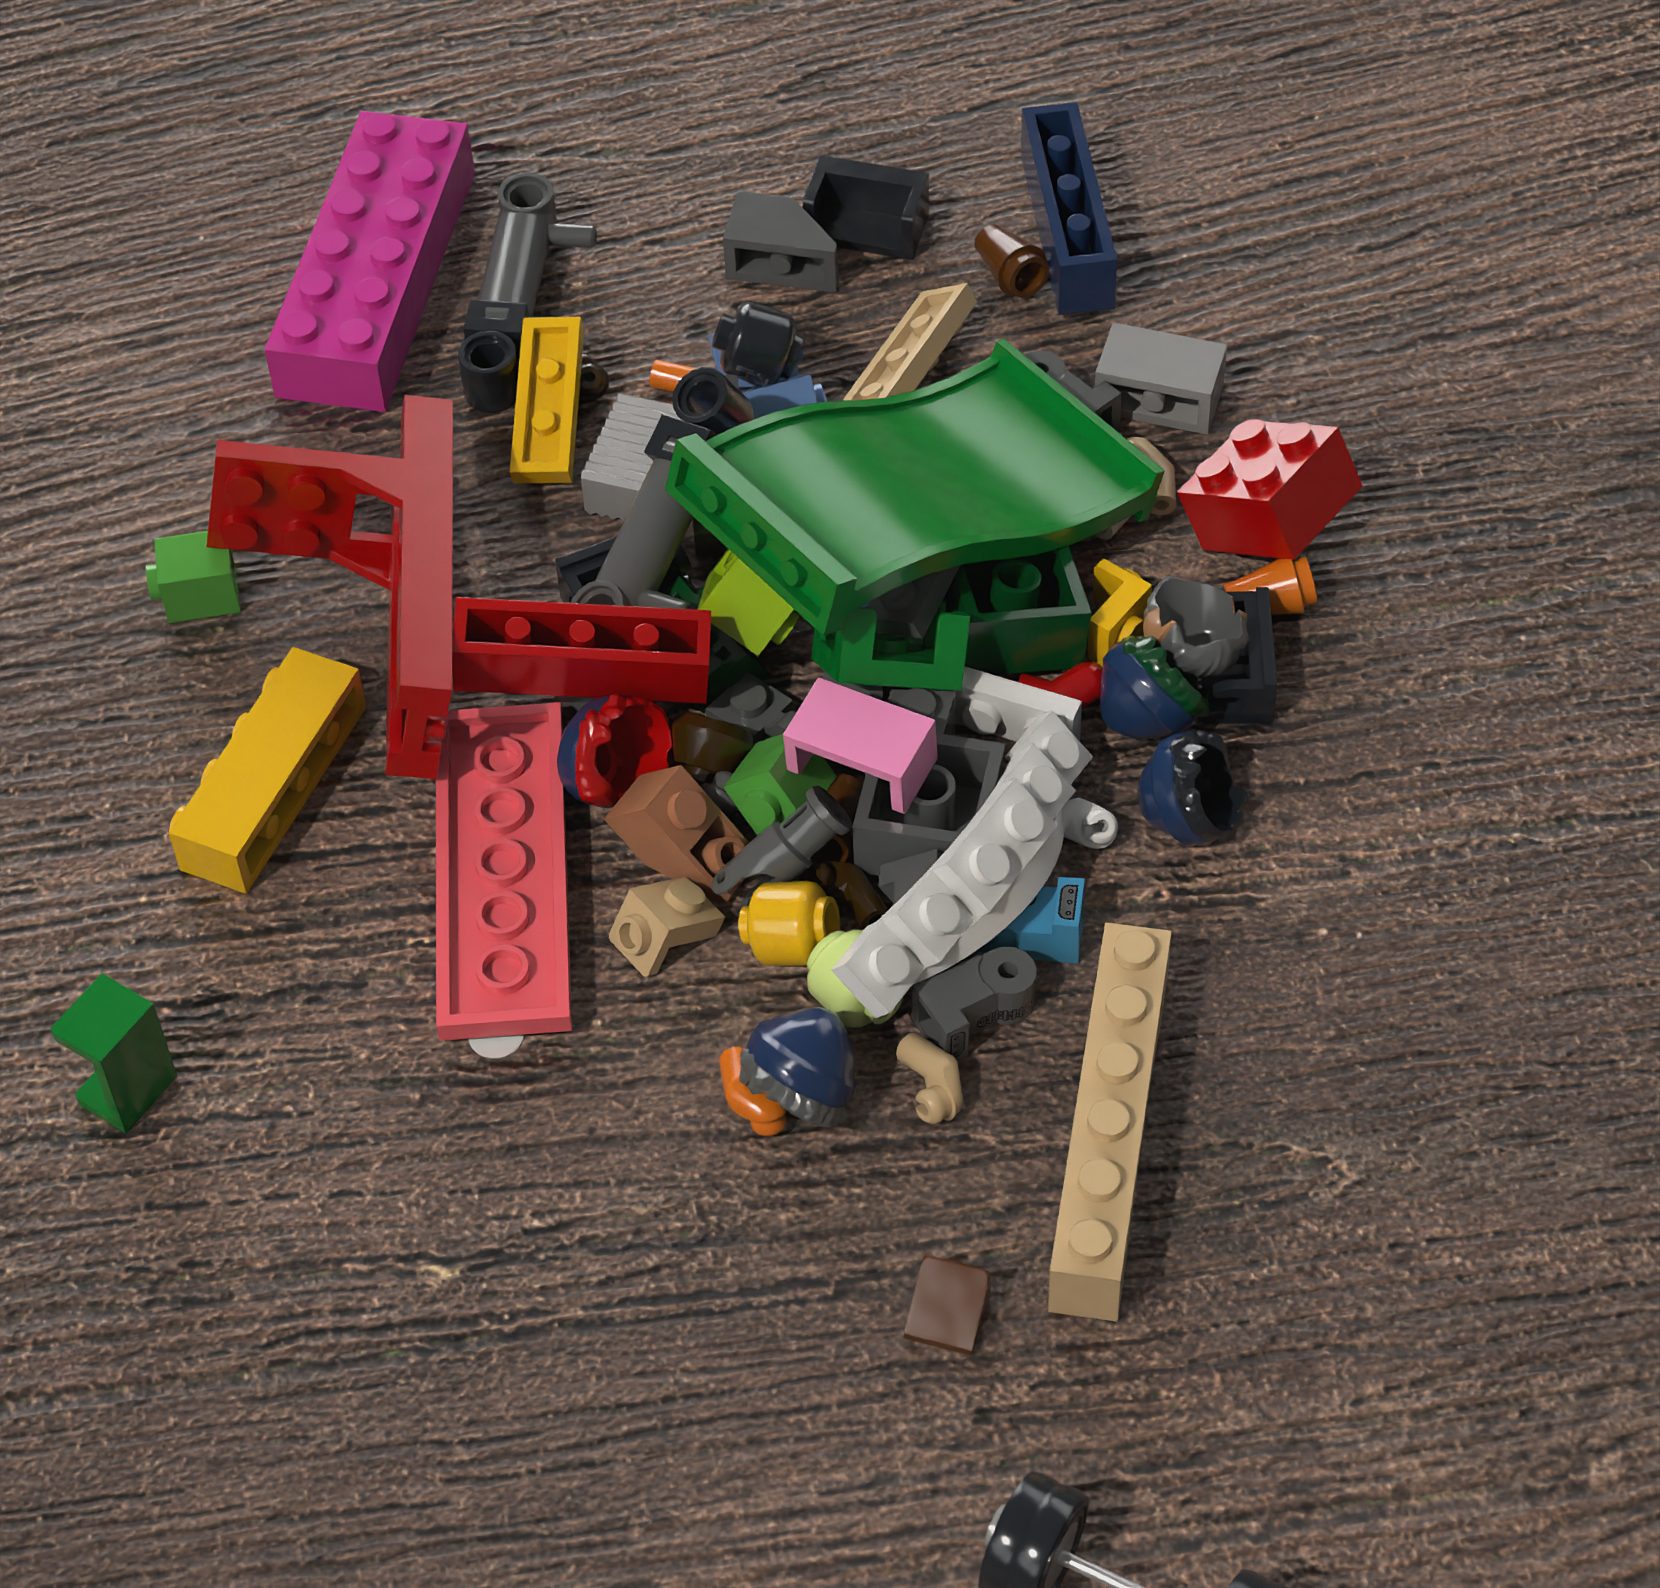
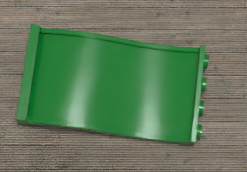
(896, 487)

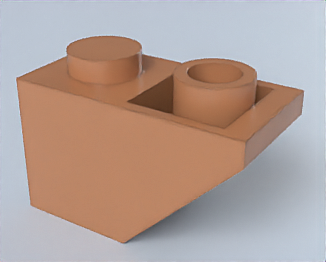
(677, 828)

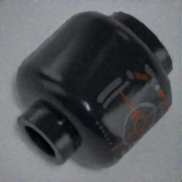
(758, 343)

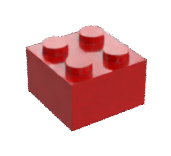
(1270, 488)

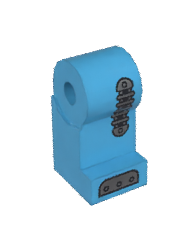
(1049, 925)

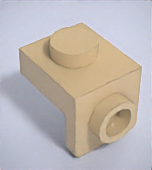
(661, 918)

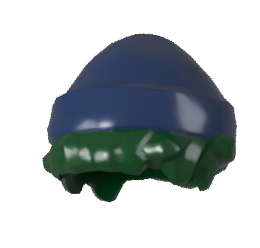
(1145, 695)

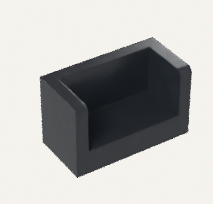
(869, 205)

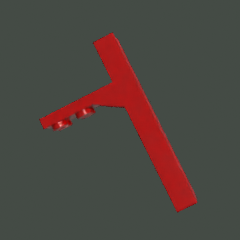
(305, 508)

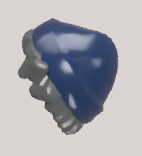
(802, 1065)

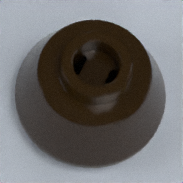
(708, 746)

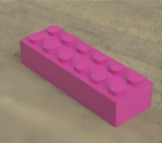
(371, 262)

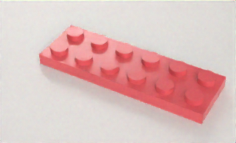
(501, 875)

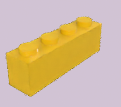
(267, 769)

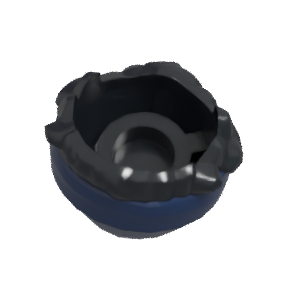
(1190, 789)

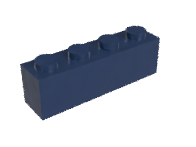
(1068, 208)

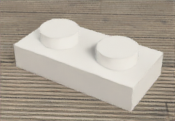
(1009, 707)

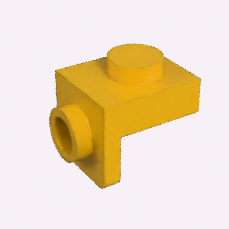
(1121, 604)

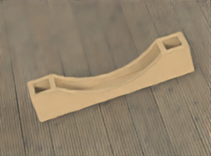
(1109, 1123)

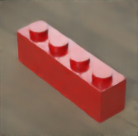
(580, 649)

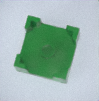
(869, 658)

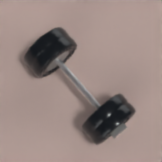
(1037, 1538)

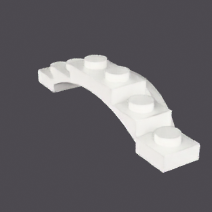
(979, 879)

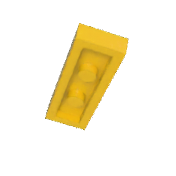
(547, 400)

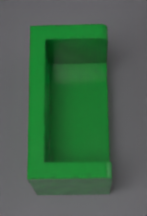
(127, 1049)

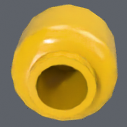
(787, 921)

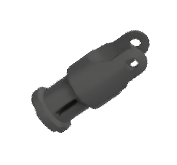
(786, 847)

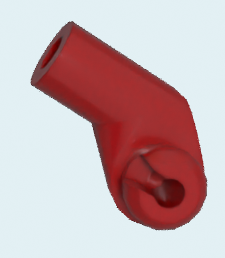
(1079, 682)

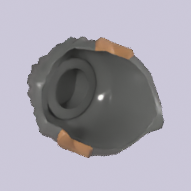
(1195, 626)

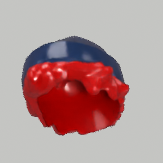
(611, 746)

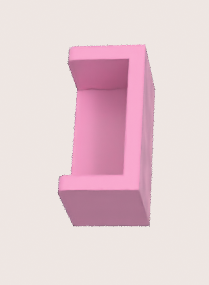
(863, 736)

